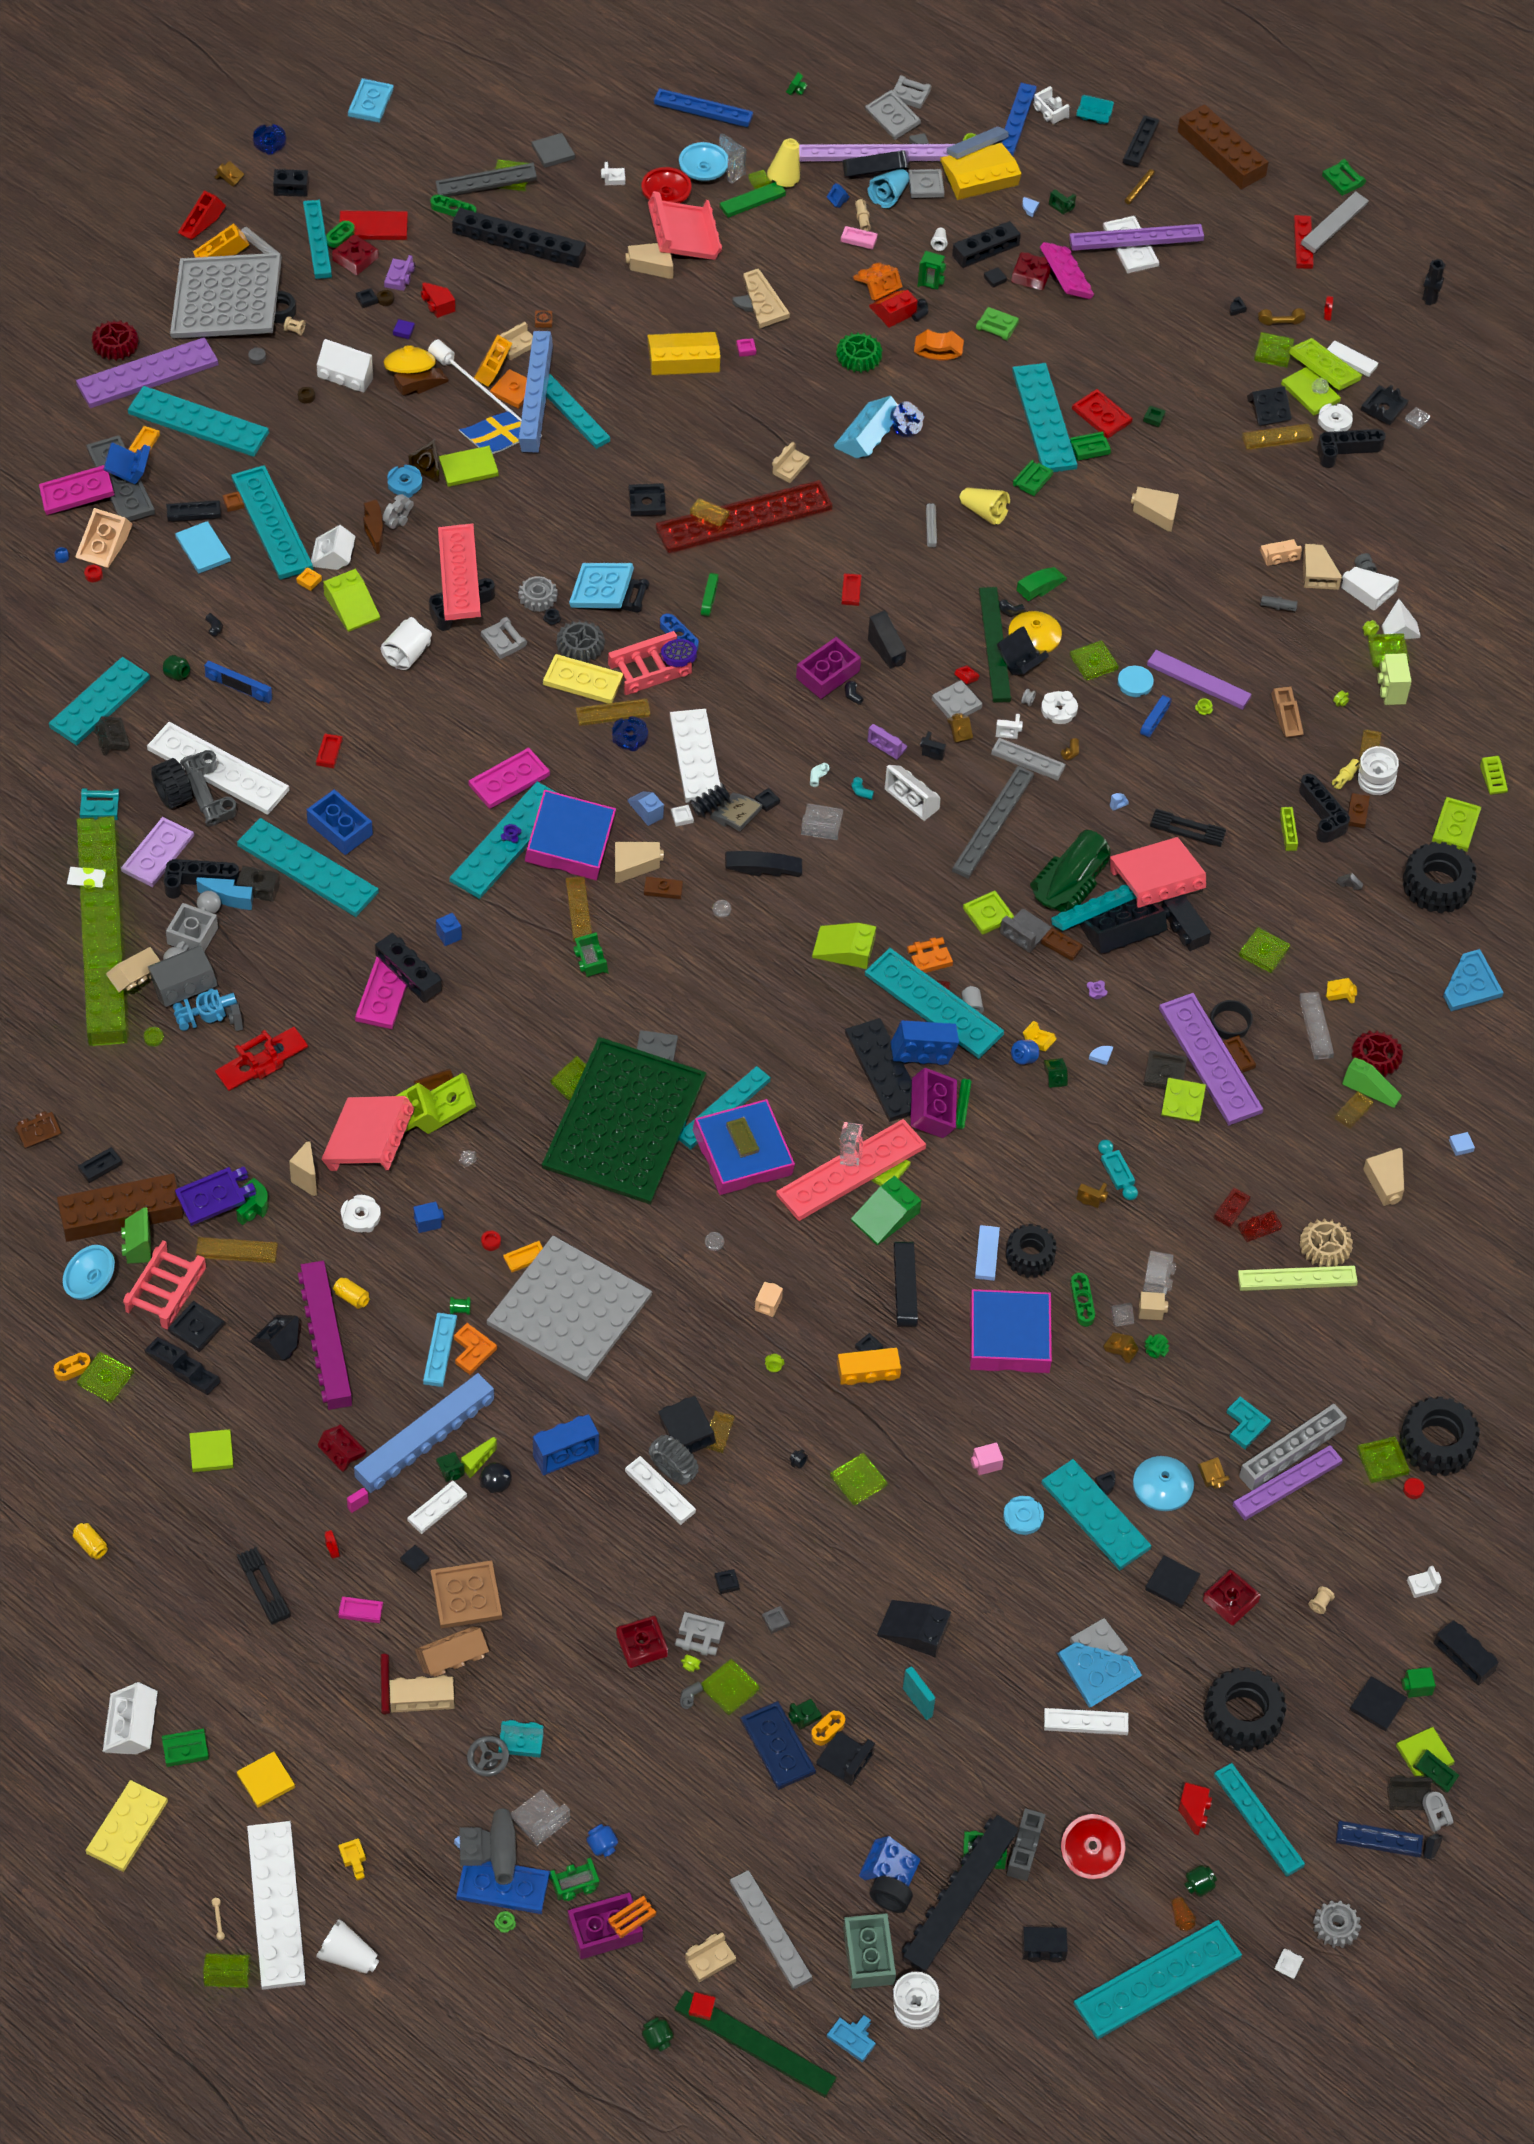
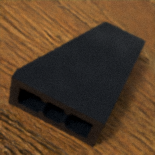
(886, 640)

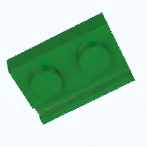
(1090, 446)
(1033, 477)
(185, 1747)

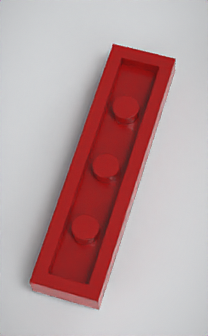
(1302, 228)

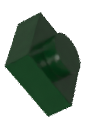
(1154, 416)

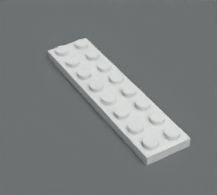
(231, 773)
(276, 1905)

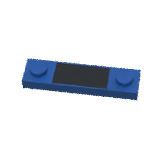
(238, 682)

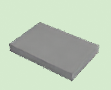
(893, 114)

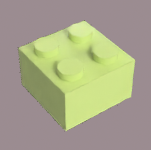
(1394, 679)

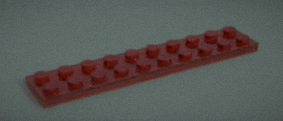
(746, 516)

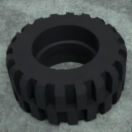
(1442, 859)
(1446, 1415)
(1251, 1686)

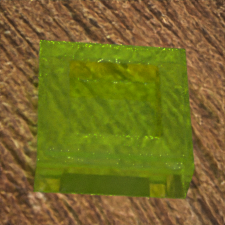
(759, 179)

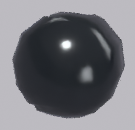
(495, 1477)

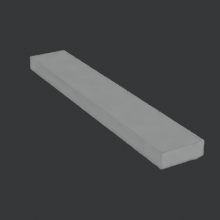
(1334, 222)

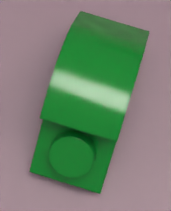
(254, 1205)

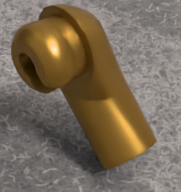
(1071, 752)

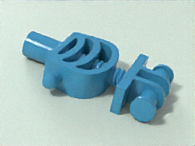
(209, 1007)

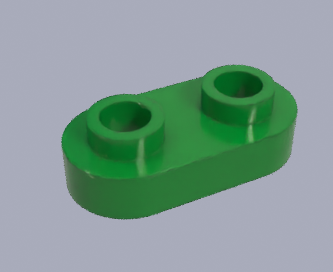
(339, 235)

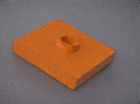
(510, 388)

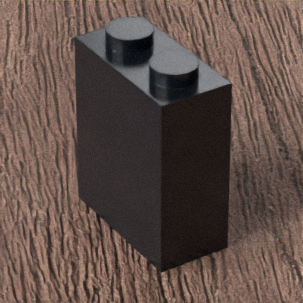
(687, 1424)

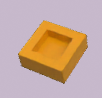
(309, 579)

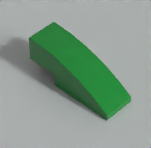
(1040, 583)

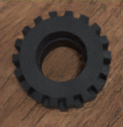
(171, 783)
(1027, 1263)

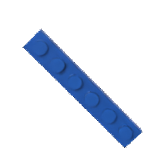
(703, 107)
(1018, 116)

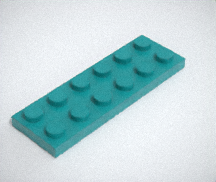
(99, 700)
(1096, 1514)

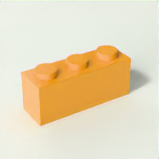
(868, 1366)

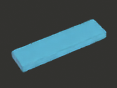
(440, 1349)

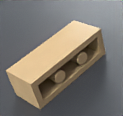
(132, 970)
(421, 1694)

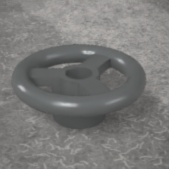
(491, 1763)

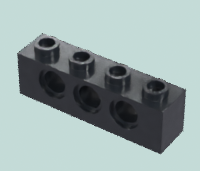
(986, 244)
(387, 952)

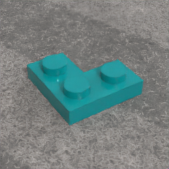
(1251, 1422)

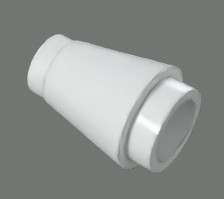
(939, 240)

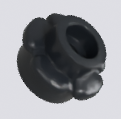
(552, 616)
(798, 1458)

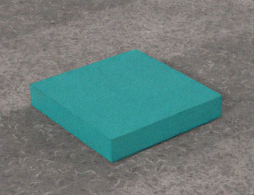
(919, 1693)

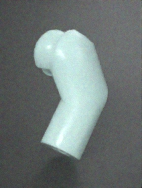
(818, 772)

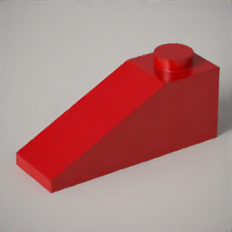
(202, 215)

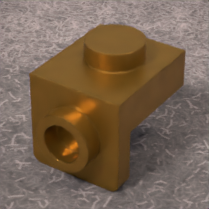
(229, 173)
(960, 727)
(1091, 1196)
(1121, 1345)
(1213, 1473)

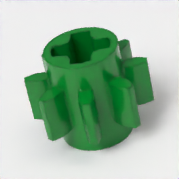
(1156, 1346)

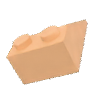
(103, 538)

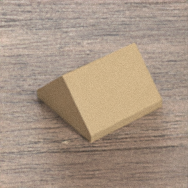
(303, 1170)

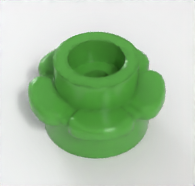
(505, 1916)

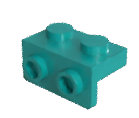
(1095, 109)
(522, 1738)

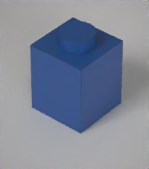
(448, 929)
(428, 1217)

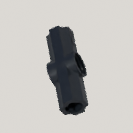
(1433, 282)

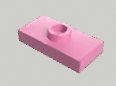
(859, 237)

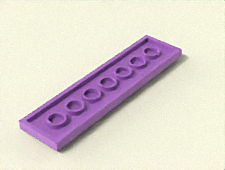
(147, 372)
(1211, 1059)

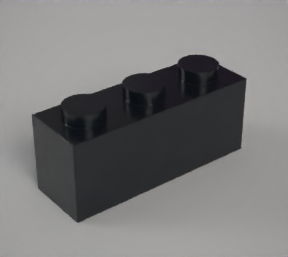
(1186, 922)
(1466, 1652)

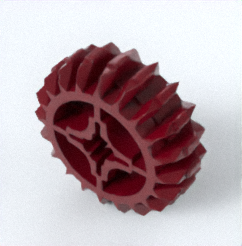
(115, 340)
(1377, 1047)

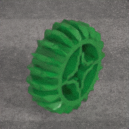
(859, 352)

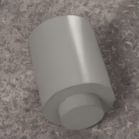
(972, 997)

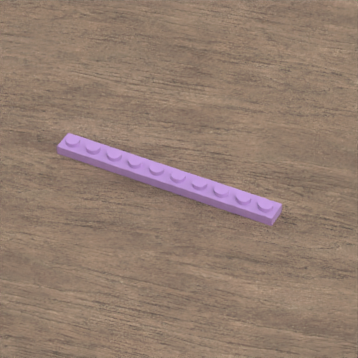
(916, 152)

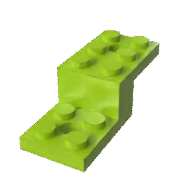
(434, 1108)

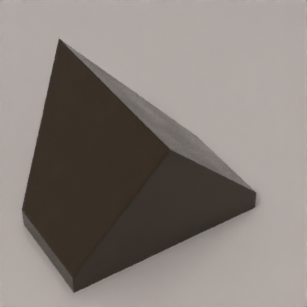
(426, 461)

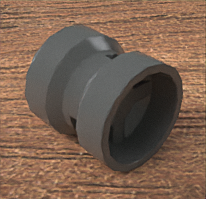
(1364, 561)

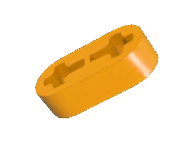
(72, 1366)
(830, 1731)

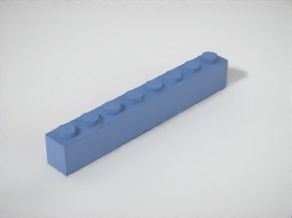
(536, 391)
(424, 1433)

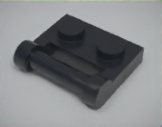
(642, 585)

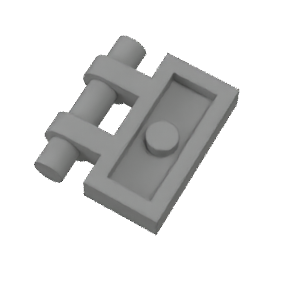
(701, 1628)

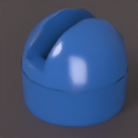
(61, 555)

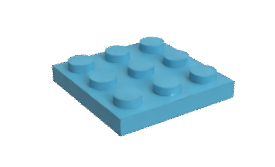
(601, 585)

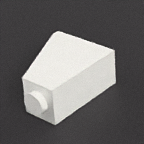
(1369, 586)

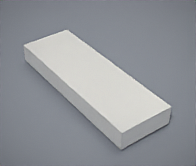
(1354, 359)
(437, 1507)

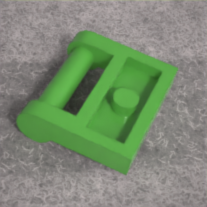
(997, 323)

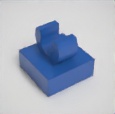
(838, 195)

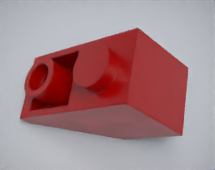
(438, 298)
(1193, 1805)

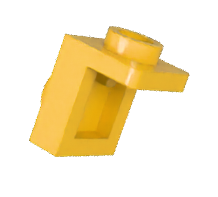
(1341, 989)
(1042, 1038)

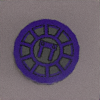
(679, 652)

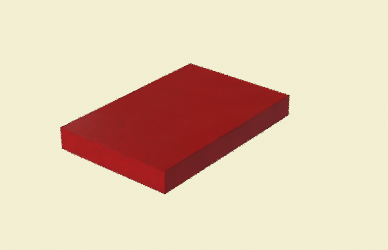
(1102, 413)

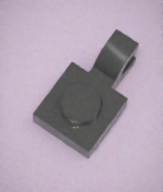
(234, 1016)

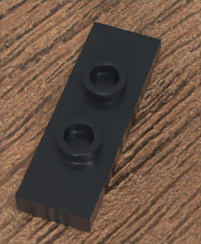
(193, 510)

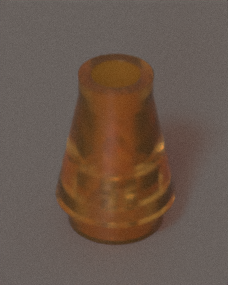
(1183, 1915)

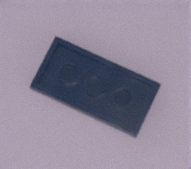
(778, 1745)

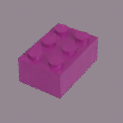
(828, 667)
(933, 1102)
(593, 1932)

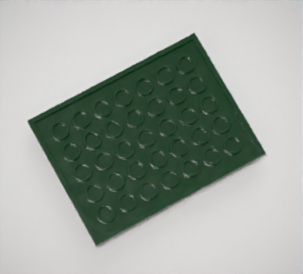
(624, 1120)

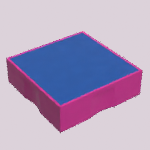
(570, 834)
(725, 1164)
(1010, 1331)

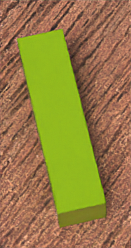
(1288, 828)

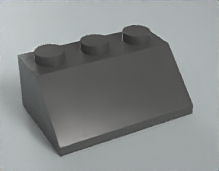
(182, 976)

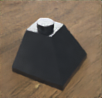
(278, 1337)

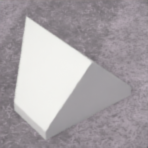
(1400, 622)

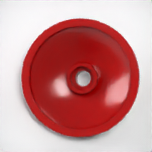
(670, 182)
(1098, 1861)

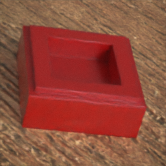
(967, 674)
(702, 2006)

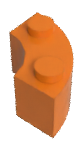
(938, 345)

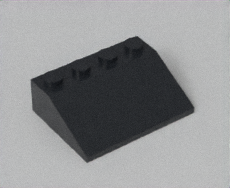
(1124, 925)

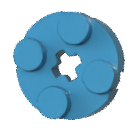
(407, 488)

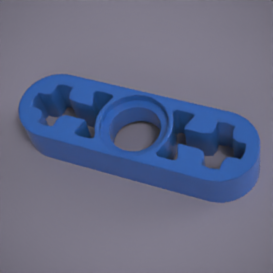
(676, 626)
(1155, 716)

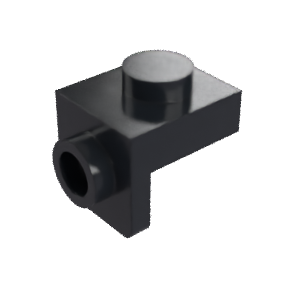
(932, 748)

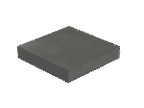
(553, 150)

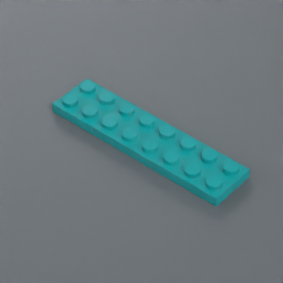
(1044, 417)
(198, 421)
(272, 522)
(496, 855)
(308, 867)
(933, 1001)
(1157, 1979)

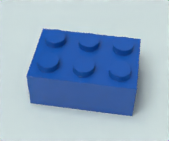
(339, 822)
(924, 1042)
(565, 1444)

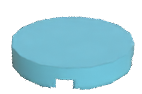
(1135, 681)
(1023, 1515)

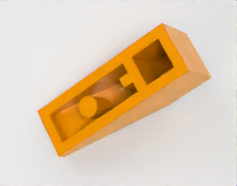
(226, 243)
(493, 360)

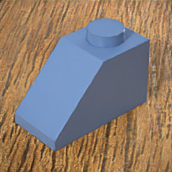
(647, 806)

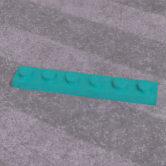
(317, 239)
(576, 414)
(1093, 907)
(733, 1098)
(1259, 1819)

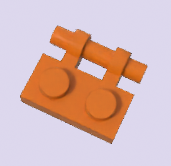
(933, 959)

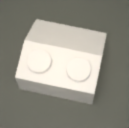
(333, 549)

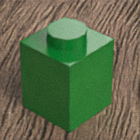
(1419, 1682)

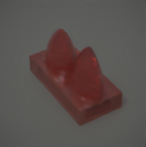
(1259, 1226)

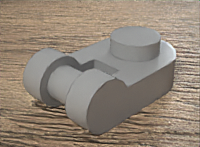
(1434, 1803)

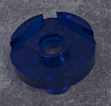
(266, 145)
(912, 413)
(633, 741)

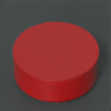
(93, 573)
(490, 1240)
(1413, 1488)

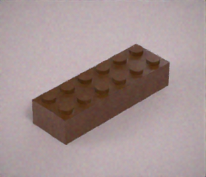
(1223, 146)
(106, 1208)

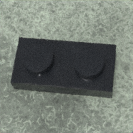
(100, 1165)

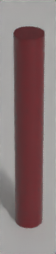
(385, 1697)

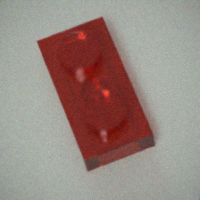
(1232, 1207)

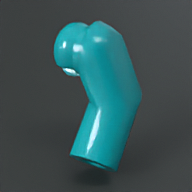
(860, 790)

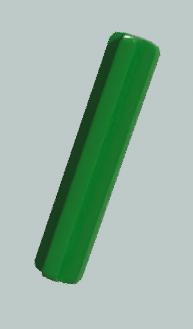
(963, 1103)

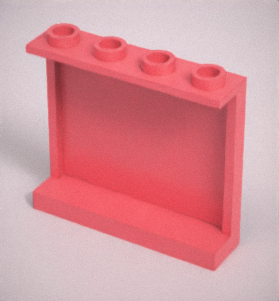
(684, 228)
(1159, 871)
(368, 1131)

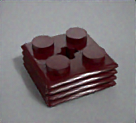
(355, 254)
(1031, 271)
(1230, 1586)
(647, 1631)

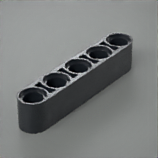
(905, 1284)

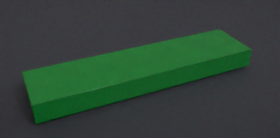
(752, 199)

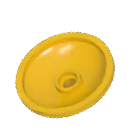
(409, 360)
(1041, 627)

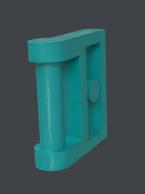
(99, 808)

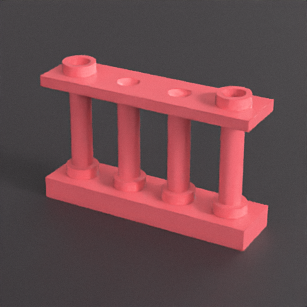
(642, 650)
(175, 1299)

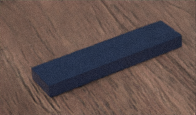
(1379, 1839)

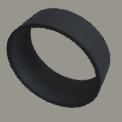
(1231, 1005)

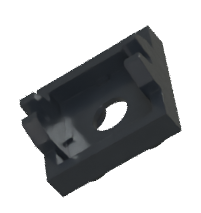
(1385, 396)
(655, 492)

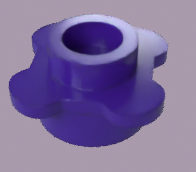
(511, 833)

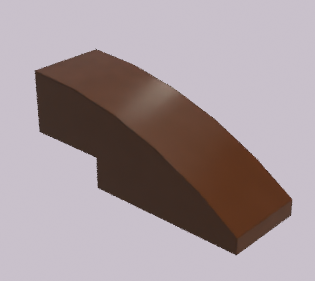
(419, 381)
(373, 524)

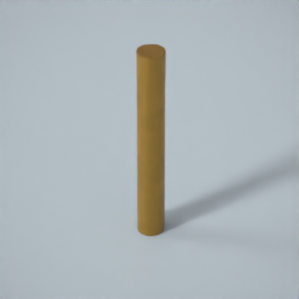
(1139, 186)

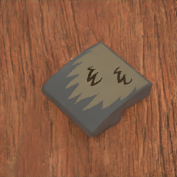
(738, 812)

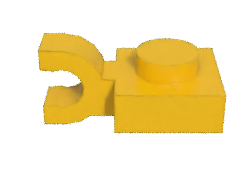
(353, 1855)

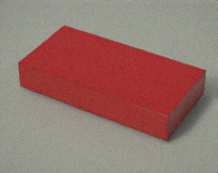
(851, 589)
(329, 750)

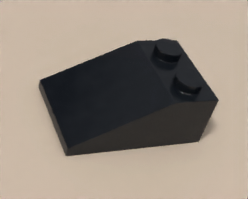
(915, 1626)

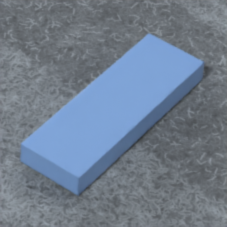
(987, 1252)

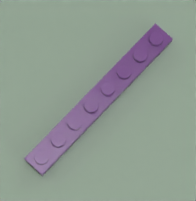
(1136, 237)

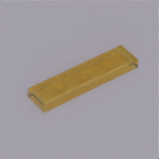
(1277, 436)
(612, 711)
(578, 907)
(237, 1250)

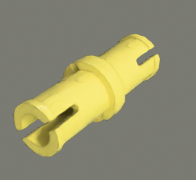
(1346, 774)

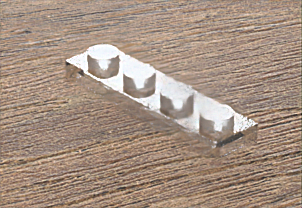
(1316, 1025)

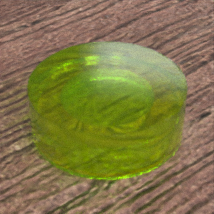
(153, 1036)

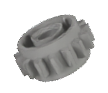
(537, 593)
(1337, 1913)

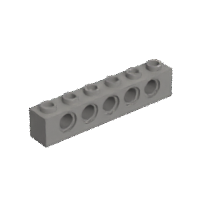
(1292, 1447)

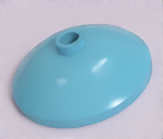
(703, 161)
(88, 1272)
(1161, 1492)

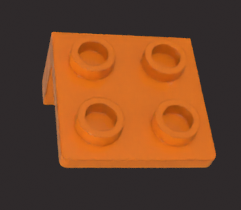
(880, 279)

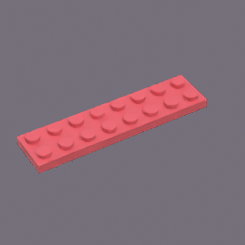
(459, 572)
(836, 1180)

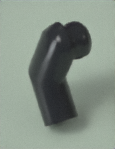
(922, 310)
(1009, 609)
(216, 625)
(850, 692)

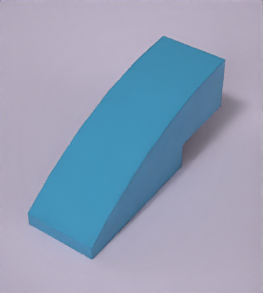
(229, 894)

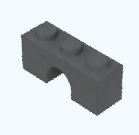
(1026, 1844)

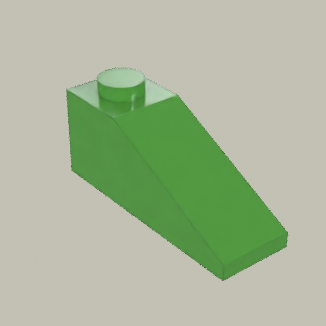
(1368, 1081)

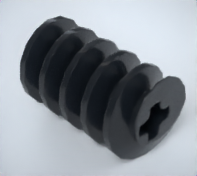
(710, 800)

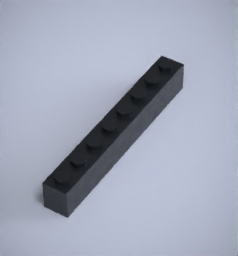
(960, 1893)

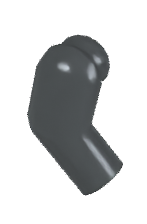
(688, 1693)

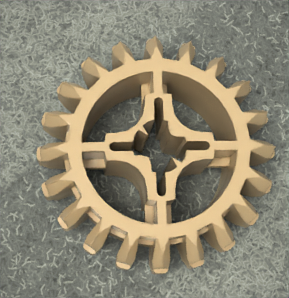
(1326, 1238)

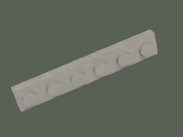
(770, 1930)

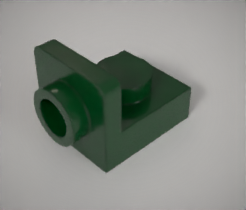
(1062, 203)
(1056, 1072)
(450, 1467)
(804, 1714)

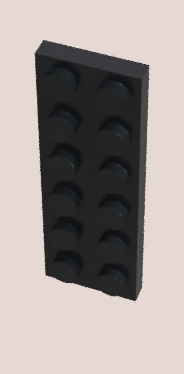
(887, 1077)

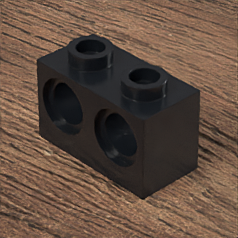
(290, 182)

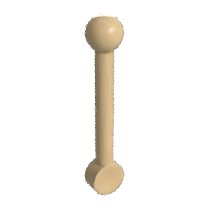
(216, 1903)

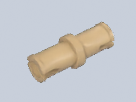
(862, 215)

